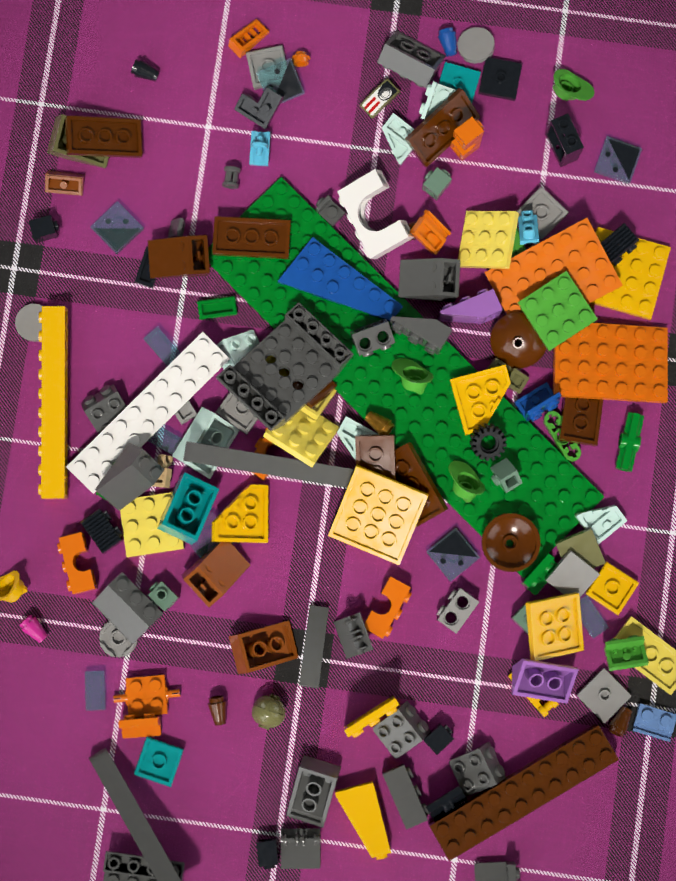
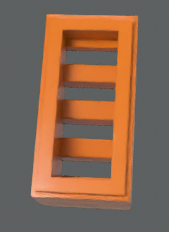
(239, 46)

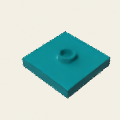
(460, 77)
(159, 761)

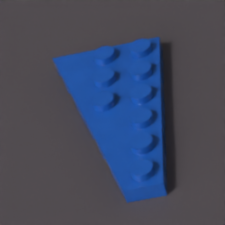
(331, 278)

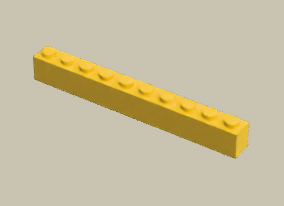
(54, 403)

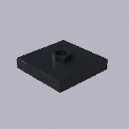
(500, 78)
(446, 803)

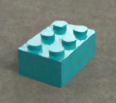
(188, 508)

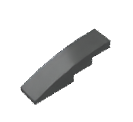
(314, 646)

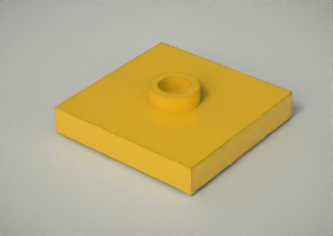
(612, 588)

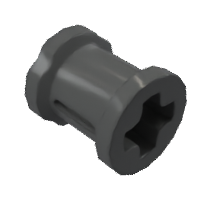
(228, 182)

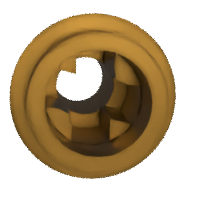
(379, 423)

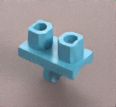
(259, 148)
(528, 228)

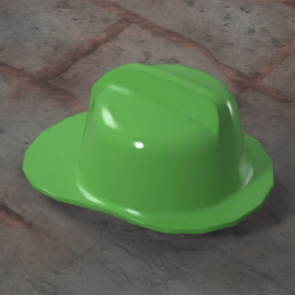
(571, 87)
(412, 374)
(466, 482)

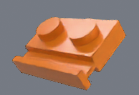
(430, 232)

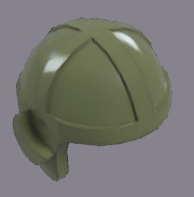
(268, 711)

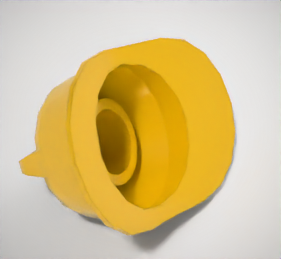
(11, 587)

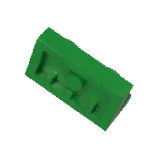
(536, 578)

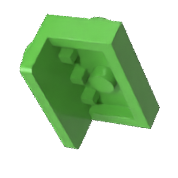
(625, 653)

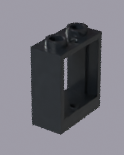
(563, 133)

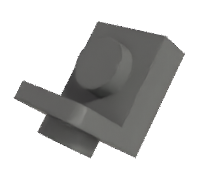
(329, 211)

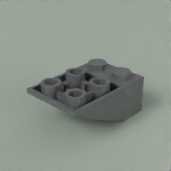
(429, 279)
(426, 332)

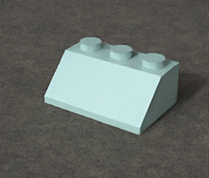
(208, 430)

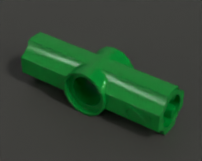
(629, 442)

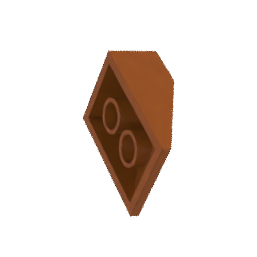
(263, 647)

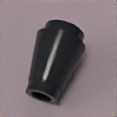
(144, 70)

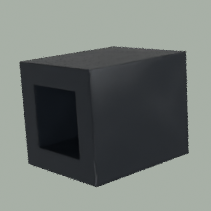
(44, 228)
(439, 738)
(267, 853)

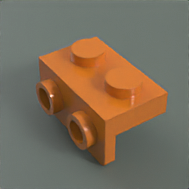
(143, 726)

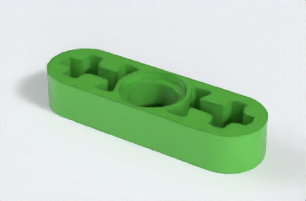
(549, 427)

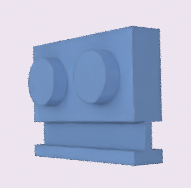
(654, 722)

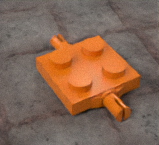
(146, 695)

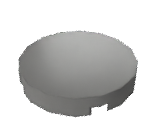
(476, 45)
(28, 322)
(114, 642)

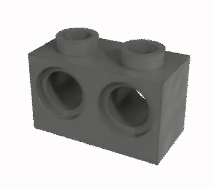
(371, 332)

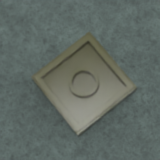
(583, 545)

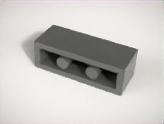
(405, 796)

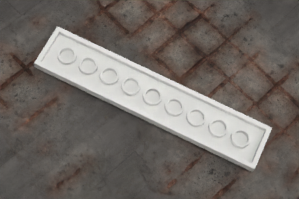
(149, 409)

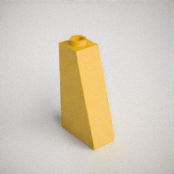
(365, 815)

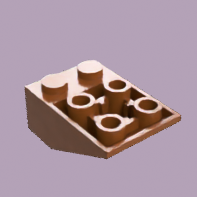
(215, 572)

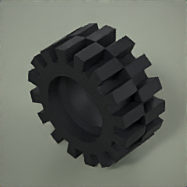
(488, 430)

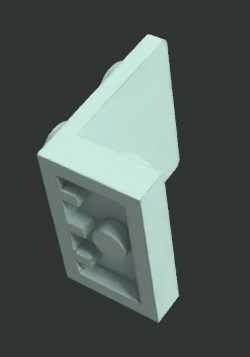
(436, 96)
(238, 346)

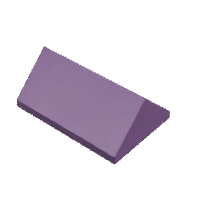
(543, 680)

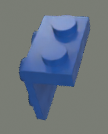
(537, 402)

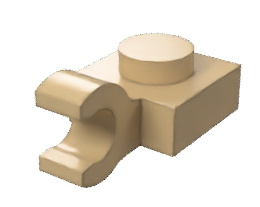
(165, 478)

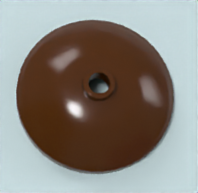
(503, 338)
(524, 538)

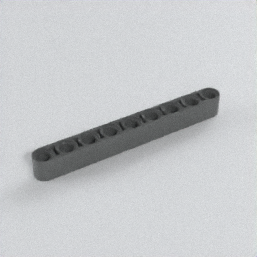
(267, 464)
(133, 817)

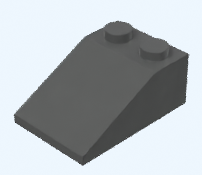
(129, 476)
(313, 791)

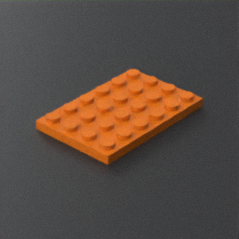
(570, 250)
(613, 364)

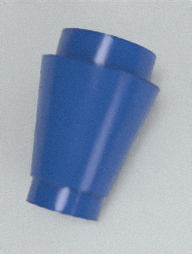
(448, 41)

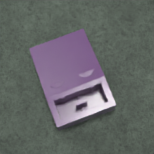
(473, 310)

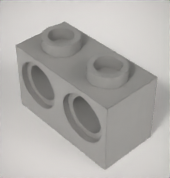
(461, 613)

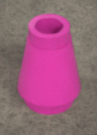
(33, 628)

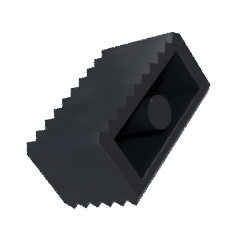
(618, 243)
(102, 531)

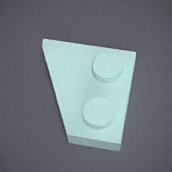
(395, 132)
(348, 431)
(602, 521)

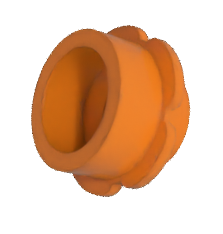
(300, 59)

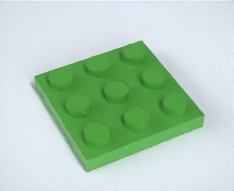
(557, 310)

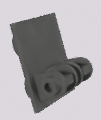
(353, 635)
(300, 848)

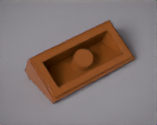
(64, 183)

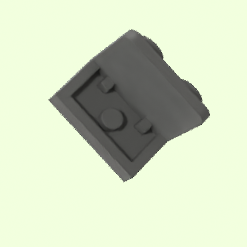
(103, 407)
(402, 730)
(477, 769)
(496, 871)

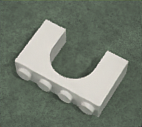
(355, 198)

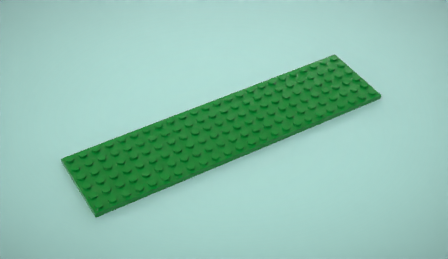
(550, 484)

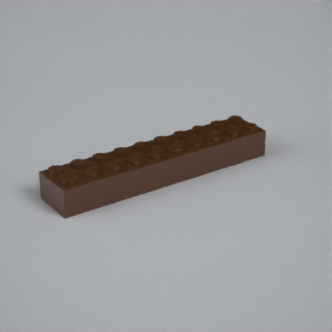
(523, 791)

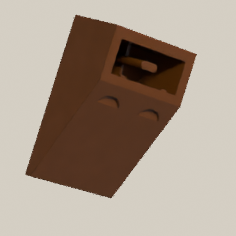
(178, 257)

